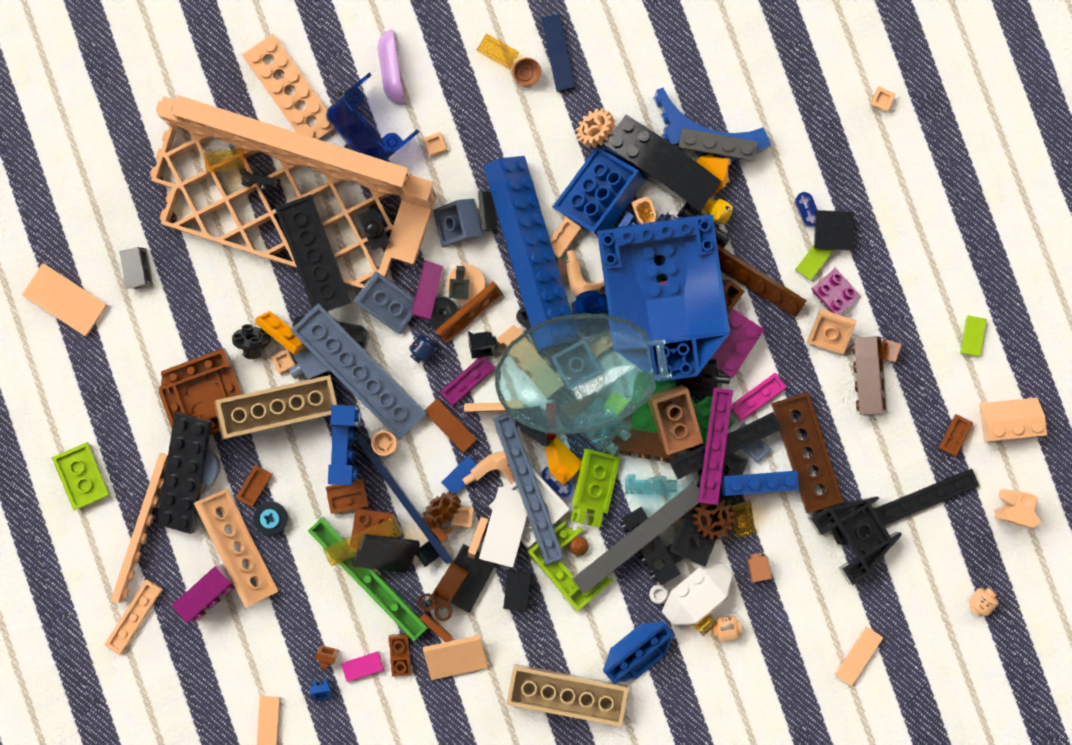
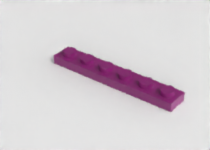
(715, 446)

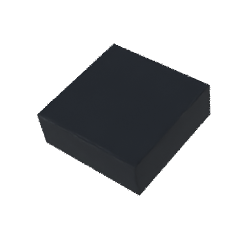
(427, 554)

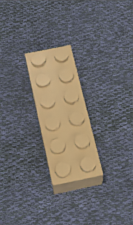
(275, 407)
(567, 695)

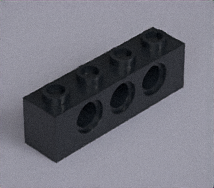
(669, 569)

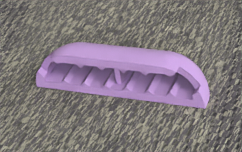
(390, 67)

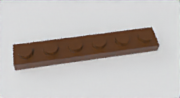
(760, 282)

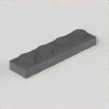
(717, 144)

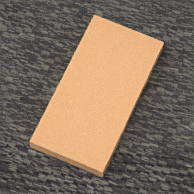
(64, 299)

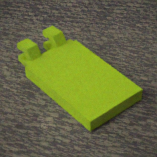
(594, 487)

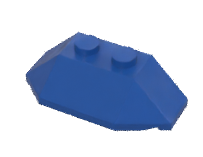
(637, 651)

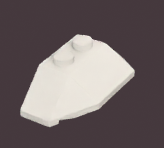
(698, 595)

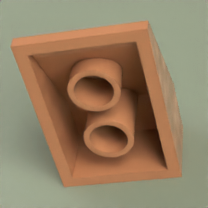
(675, 419)

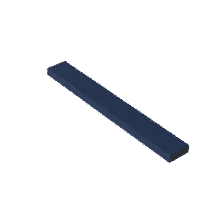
(404, 499)

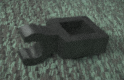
(459, 287)

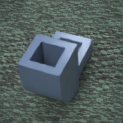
(212, 468)

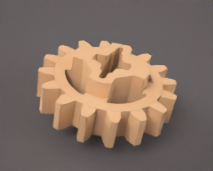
(595, 128)

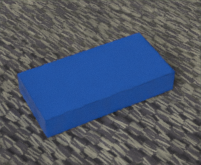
(454, 481)

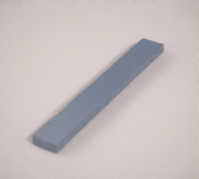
(528, 488)

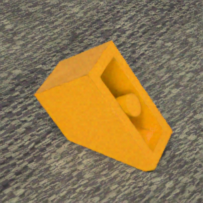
(561, 461)

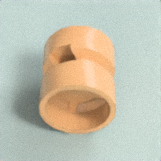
(384, 443)

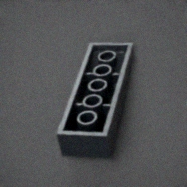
(662, 163)

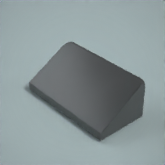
(487, 211)

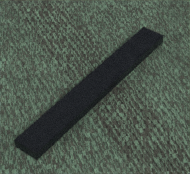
(921, 499)

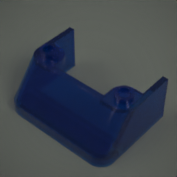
(357, 131)

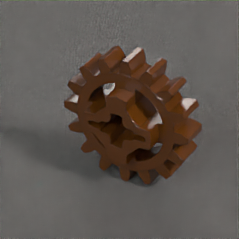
(441, 509)
(721, 523)

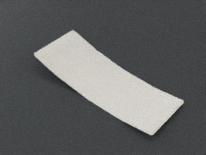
(504, 528)

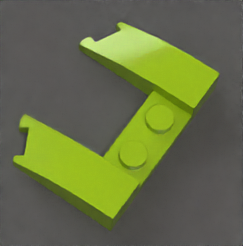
(561, 576)

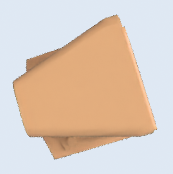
(1018, 508)

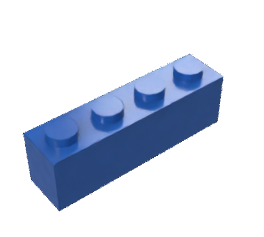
(759, 483)

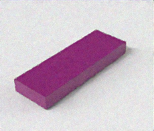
(426, 290)
(467, 380)

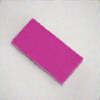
(362, 666)

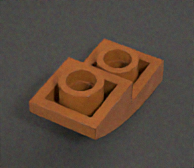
(399, 654)

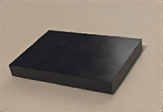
(385, 553)
(474, 582)

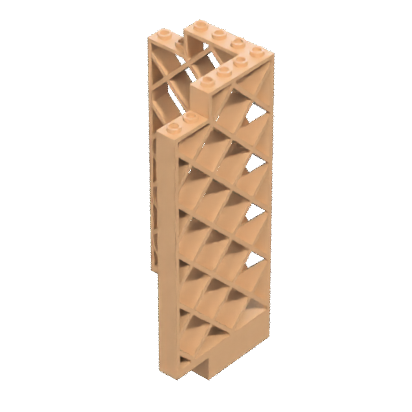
(293, 152)

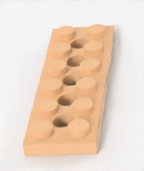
(277, 88)
(247, 549)

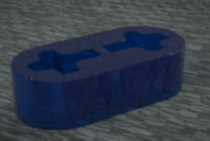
(803, 211)
(554, 486)

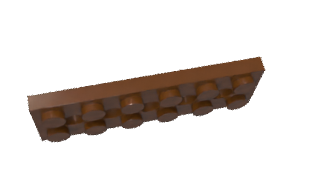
(819, 458)

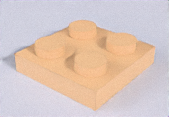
(831, 331)

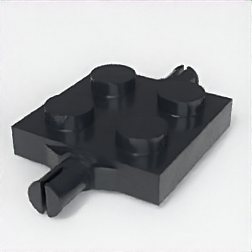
(705, 380)

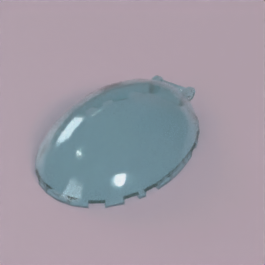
(578, 373)

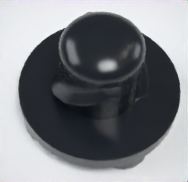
(251, 340)

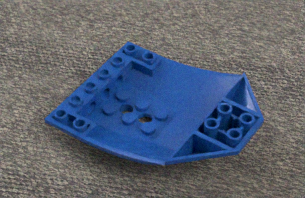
(683, 311)

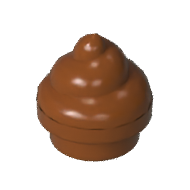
(578, 546)

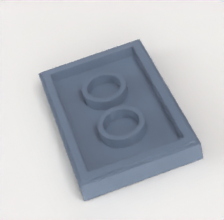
(386, 302)

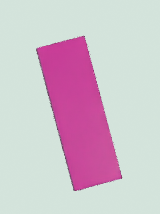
(757, 397)

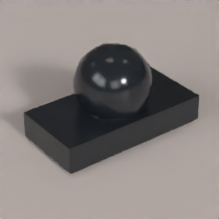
(373, 229)

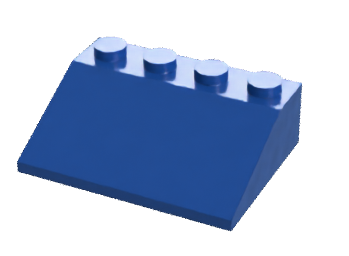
(599, 192)

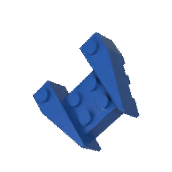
(341, 470)

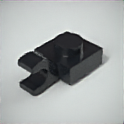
(264, 182)

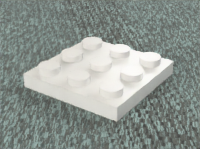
(554, 504)

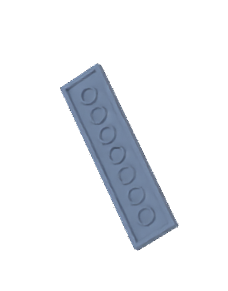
(358, 371)

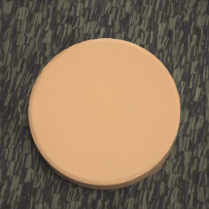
(476, 282)

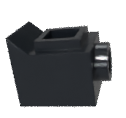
(481, 344)

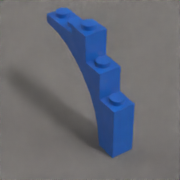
(677, 121)

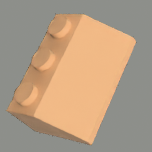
(1012, 419)

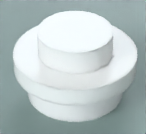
(659, 594)

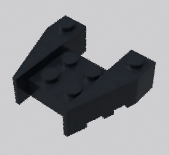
(862, 533)

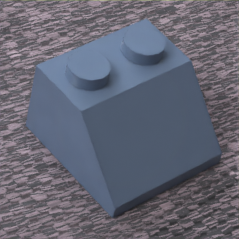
(457, 222)

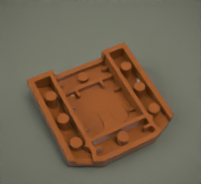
(197, 384)

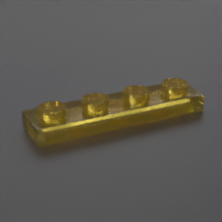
(347, 547)

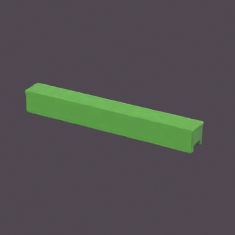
(373, 584)

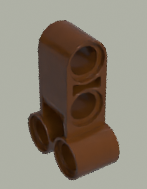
(445, 590)

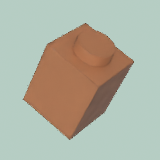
(758, 567)

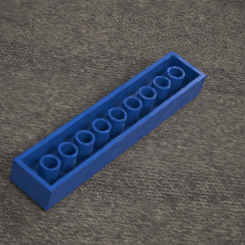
(527, 239)

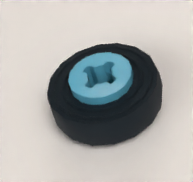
(278, 515)

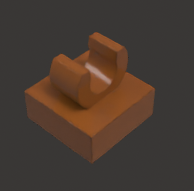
(441, 532)
(326, 655)

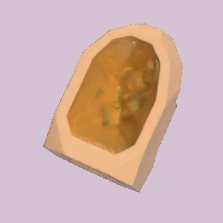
(644, 210)

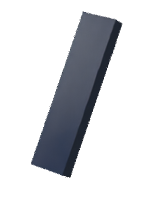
(557, 53)

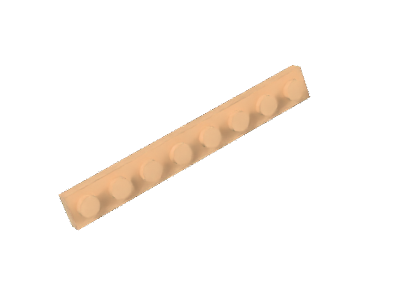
(139, 536)

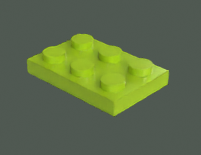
(81, 476)

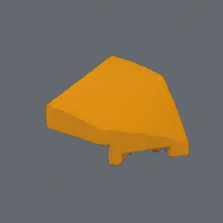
(717, 167)

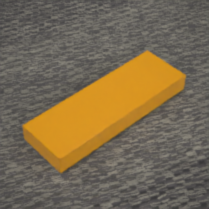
(279, 331)

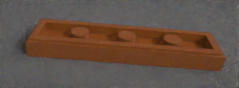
(469, 312)

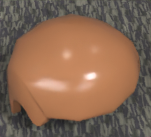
(526, 71)

